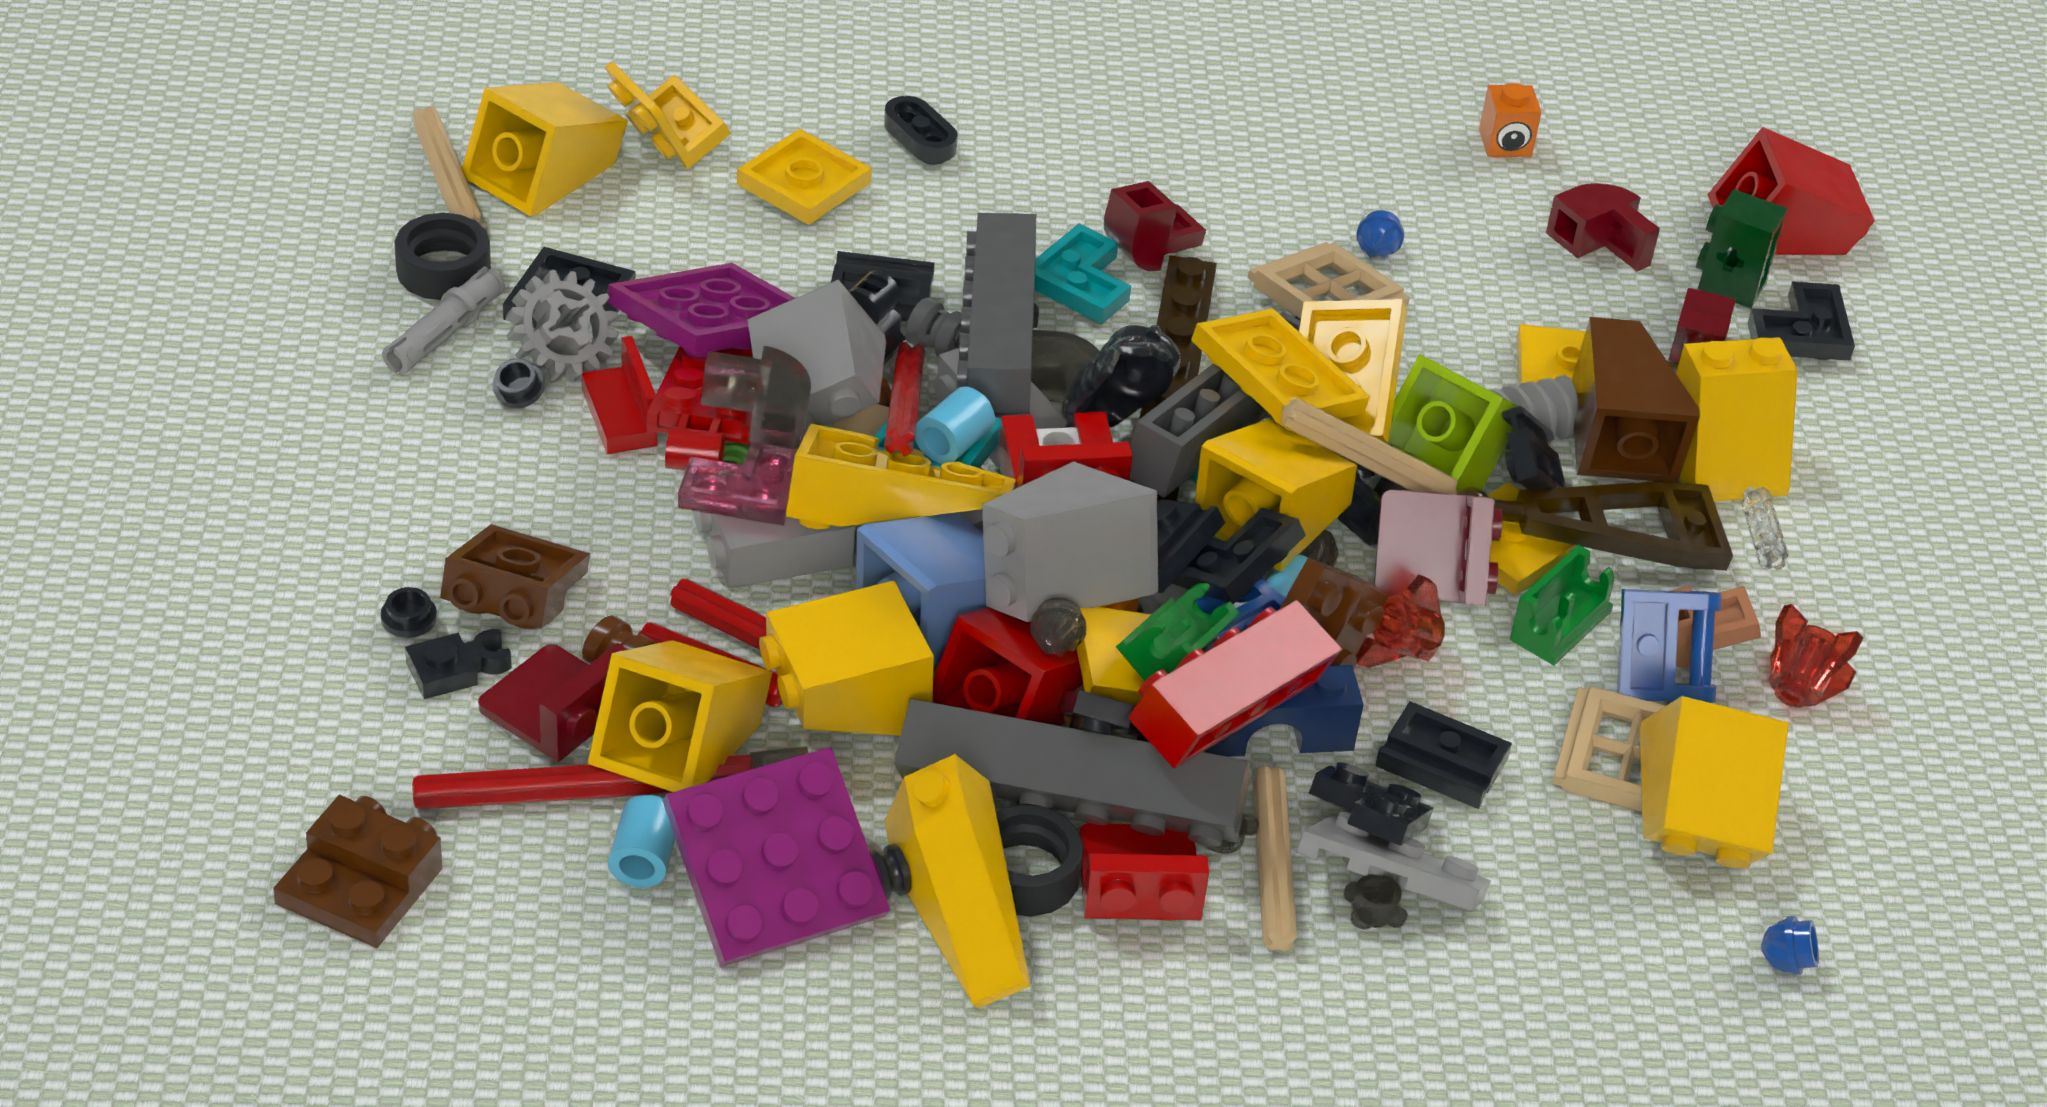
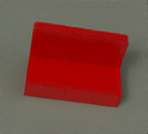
(621, 401)

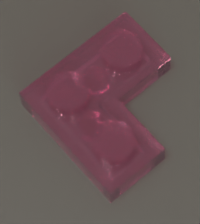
(745, 491)

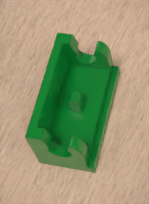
(1562, 607)
(1174, 633)

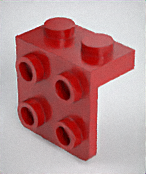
(1141, 874)

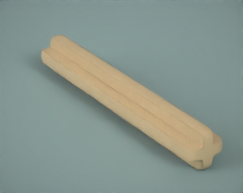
(445, 163)
(1364, 449)
(1274, 859)

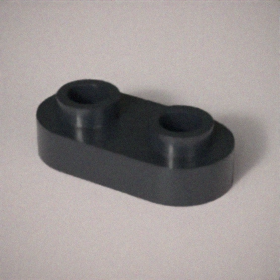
(920, 129)

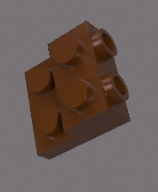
(512, 576)
(1340, 603)
(361, 869)

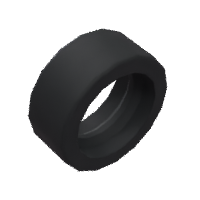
(439, 233)
(1050, 832)

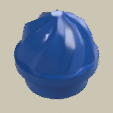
(1380, 234)
(1791, 945)

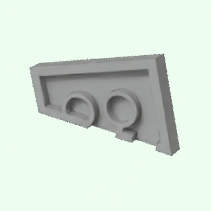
(1448, 881)

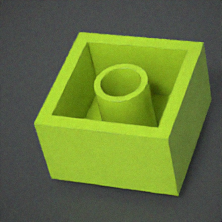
(1450, 423)

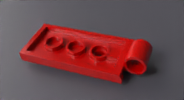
(694, 427)

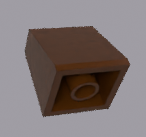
(1631, 406)

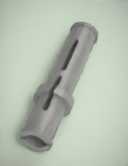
(457, 309)

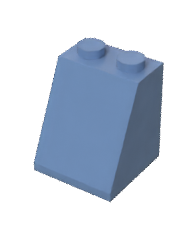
(934, 565)

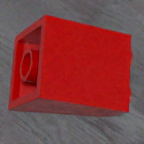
(1821, 194)
(1002, 671)

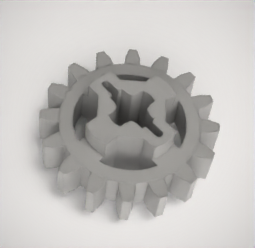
(556, 304)

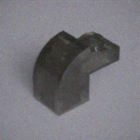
(1057, 361)
(769, 387)

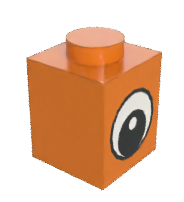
(1510, 120)

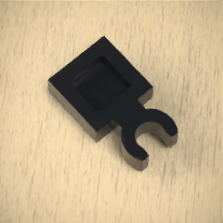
(452, 665)

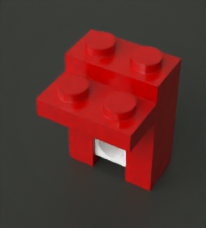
(1033, 452)

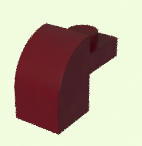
(1603, 217)
(1149, 225)
(1702, 319)

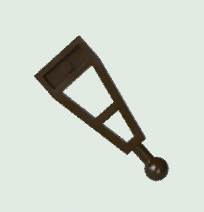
(1686, 510)

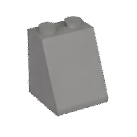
(833, 343)
(1070, 539)

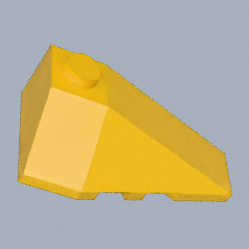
(849, 481)
(960, 876)

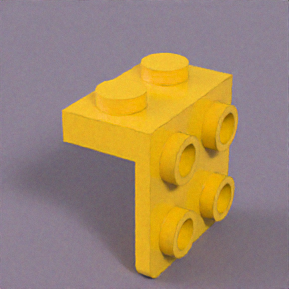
(672, 114)

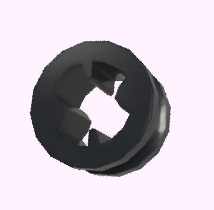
(892, 870)

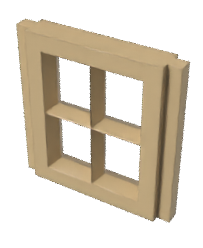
(1275, 276)
(1582, 739)

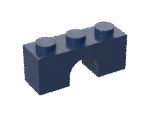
(1322, 717)

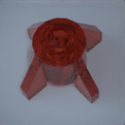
(1409, 626)
(1809, 660)

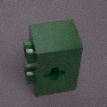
(1741, 247)

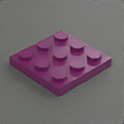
(699, 306)
(775, 856)

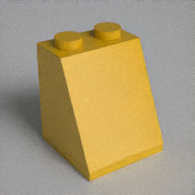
(539, 143)
(1744, 415)
(1275, 472)
(849, 660)
(675, 713)
(1711, 780)

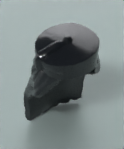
(1125, 374)

